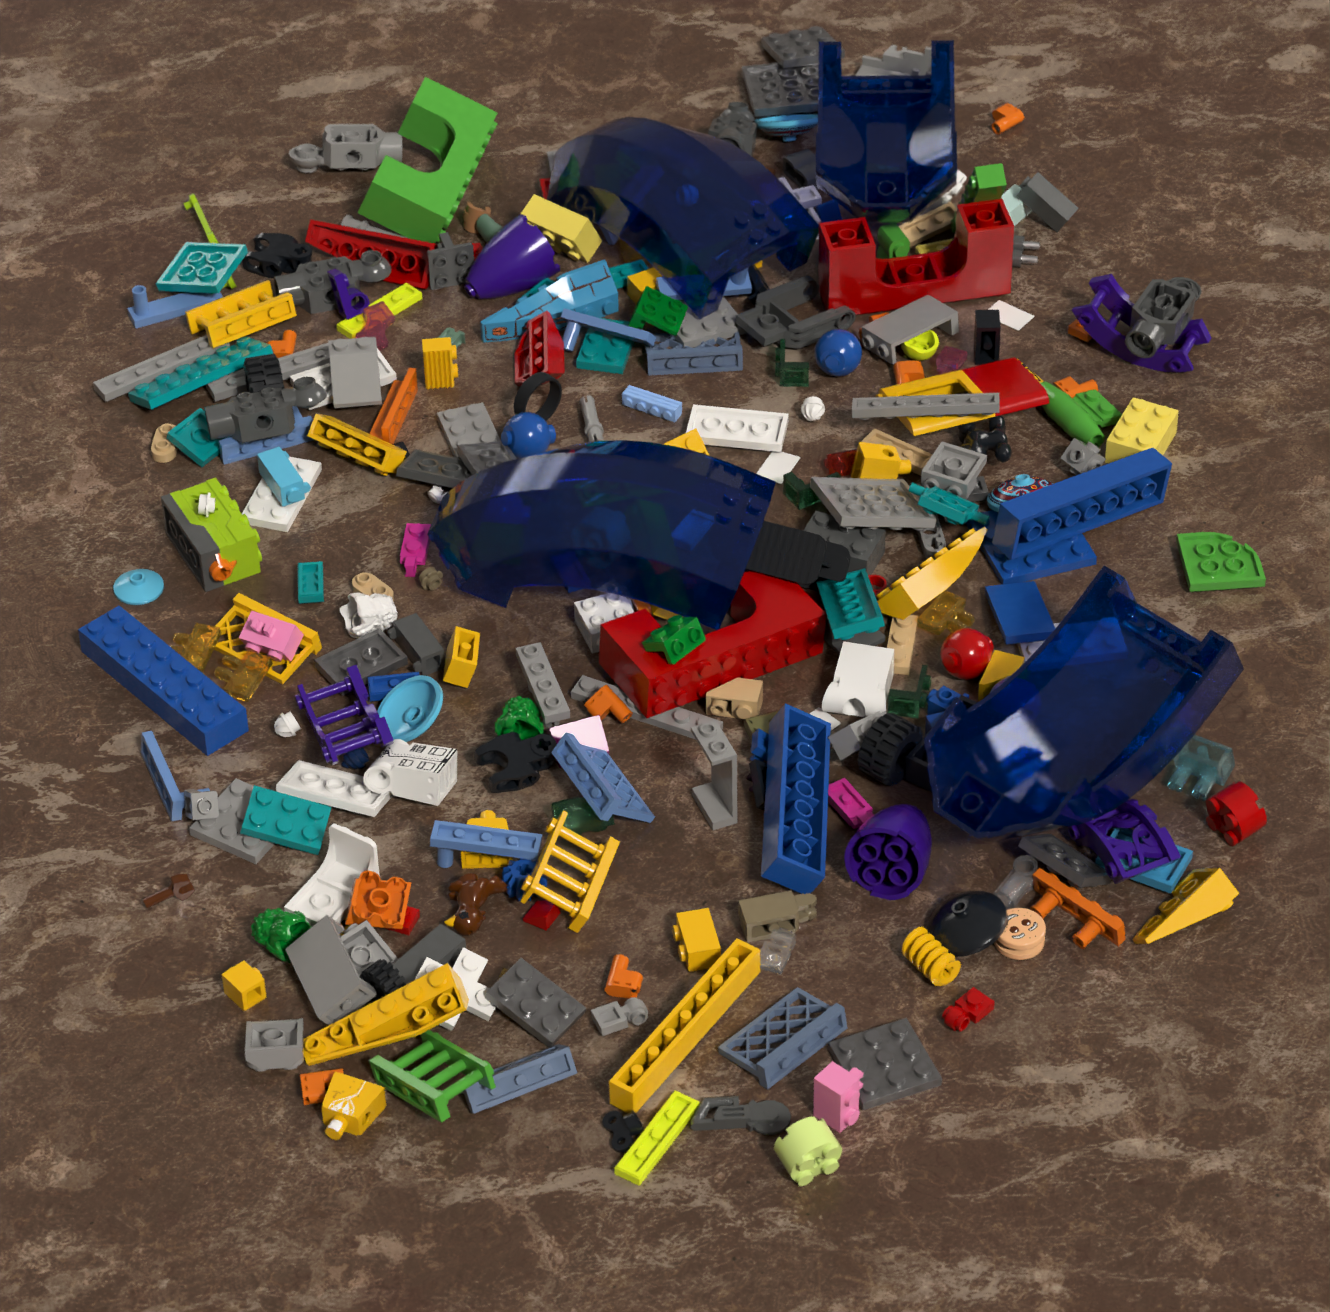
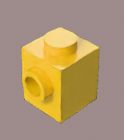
(244, 985)

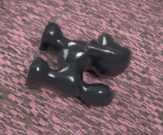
(982, 440)

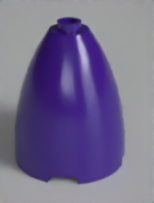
(511, 262)
(890, 836)

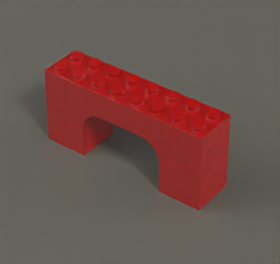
(968, 268)
(772, 630)

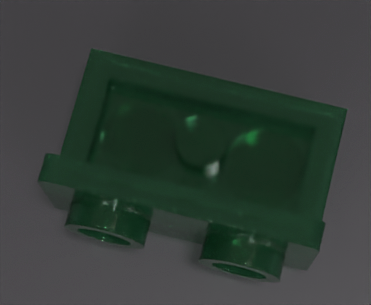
(580, 815)

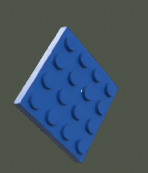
(1050, 560)

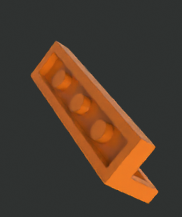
(395, 407)

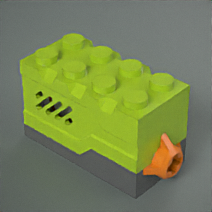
(213, 547)

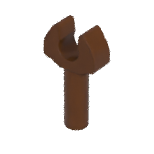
(179, 887)

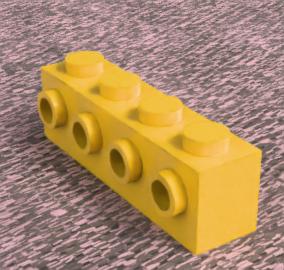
(357, 444)

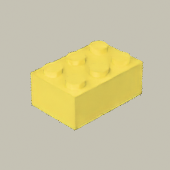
(563, 228)
(1141, 428)

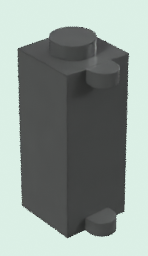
(1046, 201)
(418, 644)

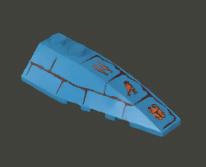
(582, 290)

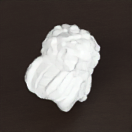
(368, 613)

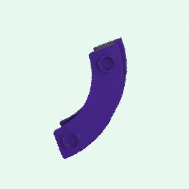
(1110, 850)

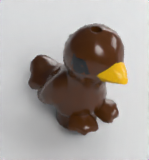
(471, 895)

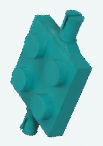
(954, 508)

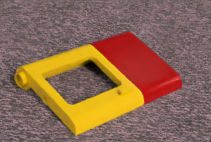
(1007, 377)

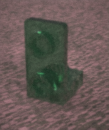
(790, 373)
(799, 493)
(910, 703)

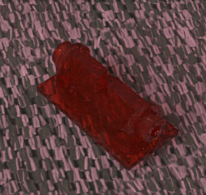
(840, 462)

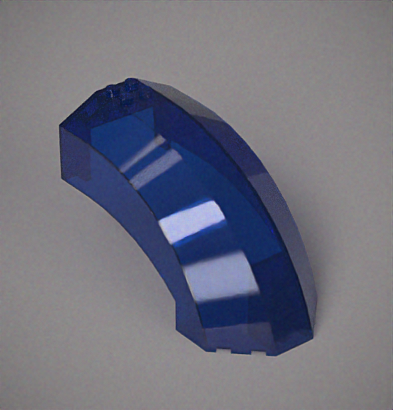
(886, 139)
(682, 203)
(607, 520)
(1078, 720)

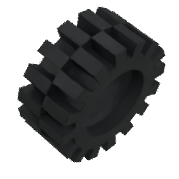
(382, 978)

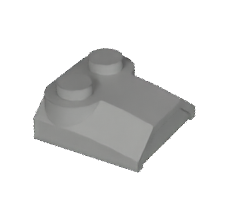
(274, 1044)

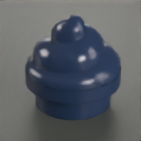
(355, 759)

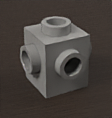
(1082, 456)

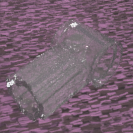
(1018, 881)

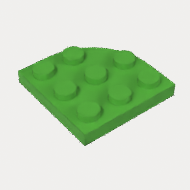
(1218, 562)

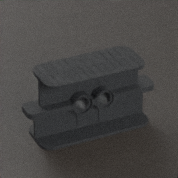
(798, 556)

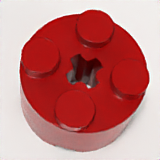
(1235, 813)

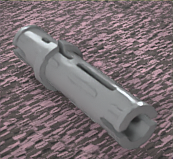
(593, 429)

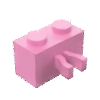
(271, 636)
(837, 1096)

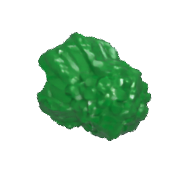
(519, 716)
(278, 930)

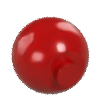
(966, 653)

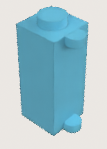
(281, 476)

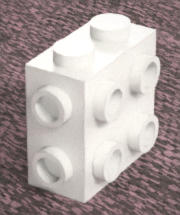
(598, 610)

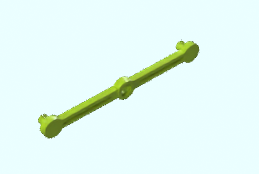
(193, 202)

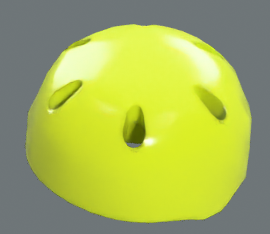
(922, 346)

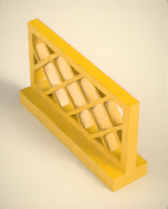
(242, 607)

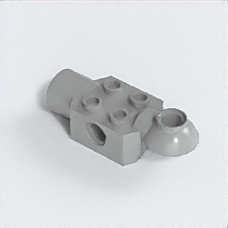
(348, 147)

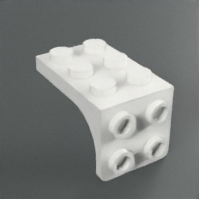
(331, 886)

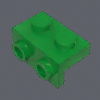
(676, 638)

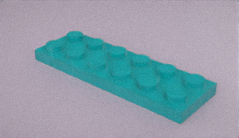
(203, 371)
(850, 605)

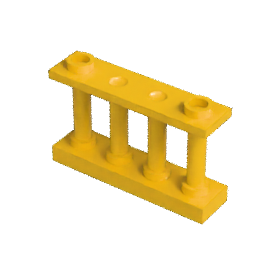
(240, 314)
(595, 872)

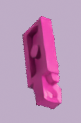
(414, 547)
(849, 803)

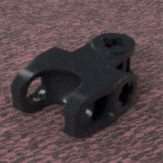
(281, 256)
(518, 757)

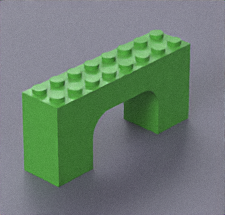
(423, 202)

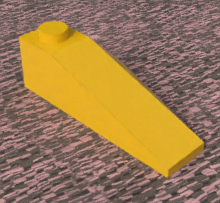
(1194, 899)

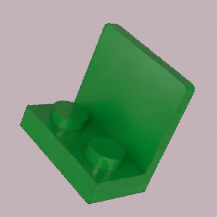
(659, 311)

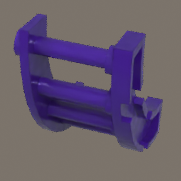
(1117, 302)
(376, 727)

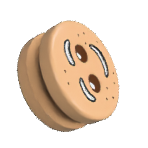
(1023, 935)

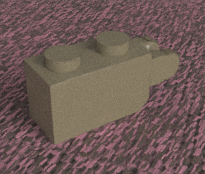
(769, 912)

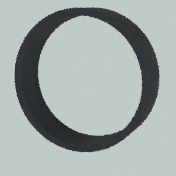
(528, 388)

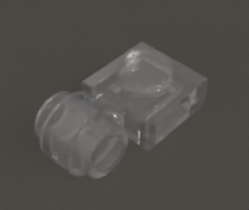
(777, 952)

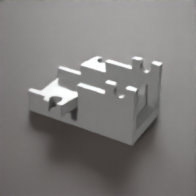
(897, 63)

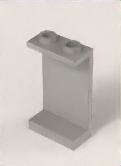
(906, 323)
(718, 798)
(328, 972)

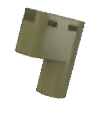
(761, 721)

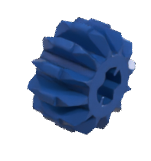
(516, 873)

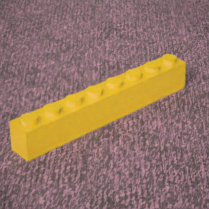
(684, 1027)

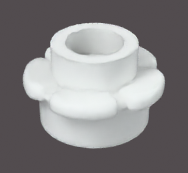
(206, 504)

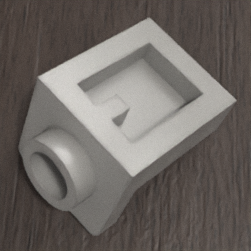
(201, 804)

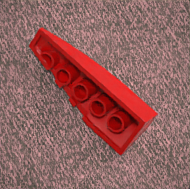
(405, 255)

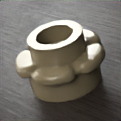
(430, 578)

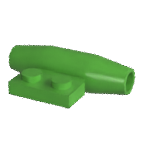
(1080, 414)

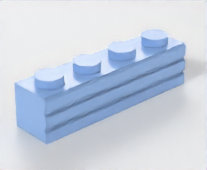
(652, 403)

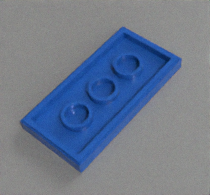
(1020, 612)

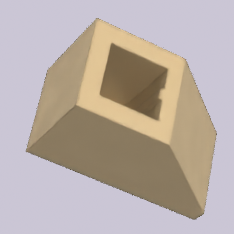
(736, 699)

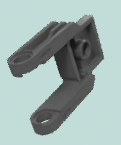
(772, 322)

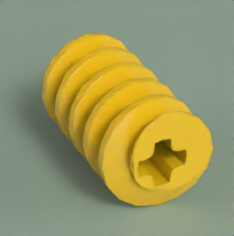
(930, 957)

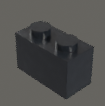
(986, 336)

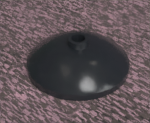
(968, 922)

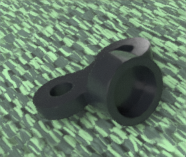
(622, 1129)

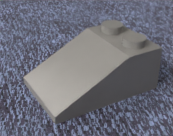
(354, 372)

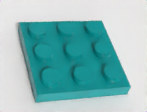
(202, 267)

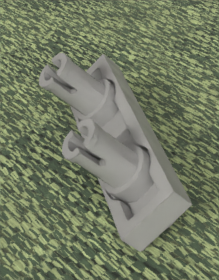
(543, 684)

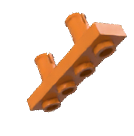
(1069, 899)

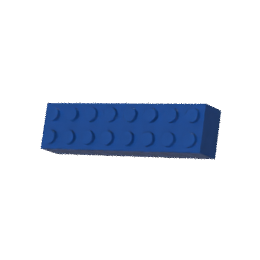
(1081, 503)
(163, 680)
(796, 800)

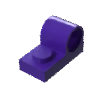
(344, 296)

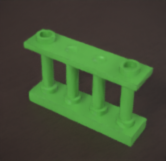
(424, 1093)

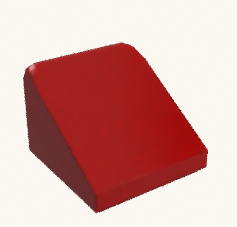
(542, 914)

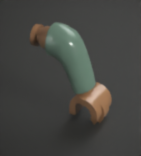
(479, 221)

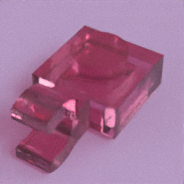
(950, 359)

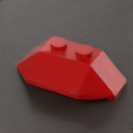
(539, 350)

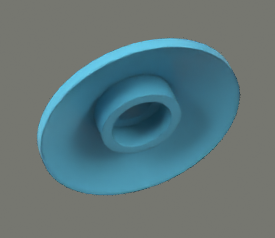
(138, 587)

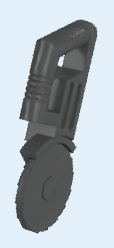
(764, 1117)

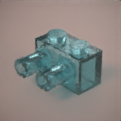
(1203, 759)

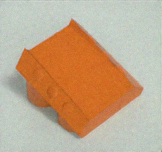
(378, 901)

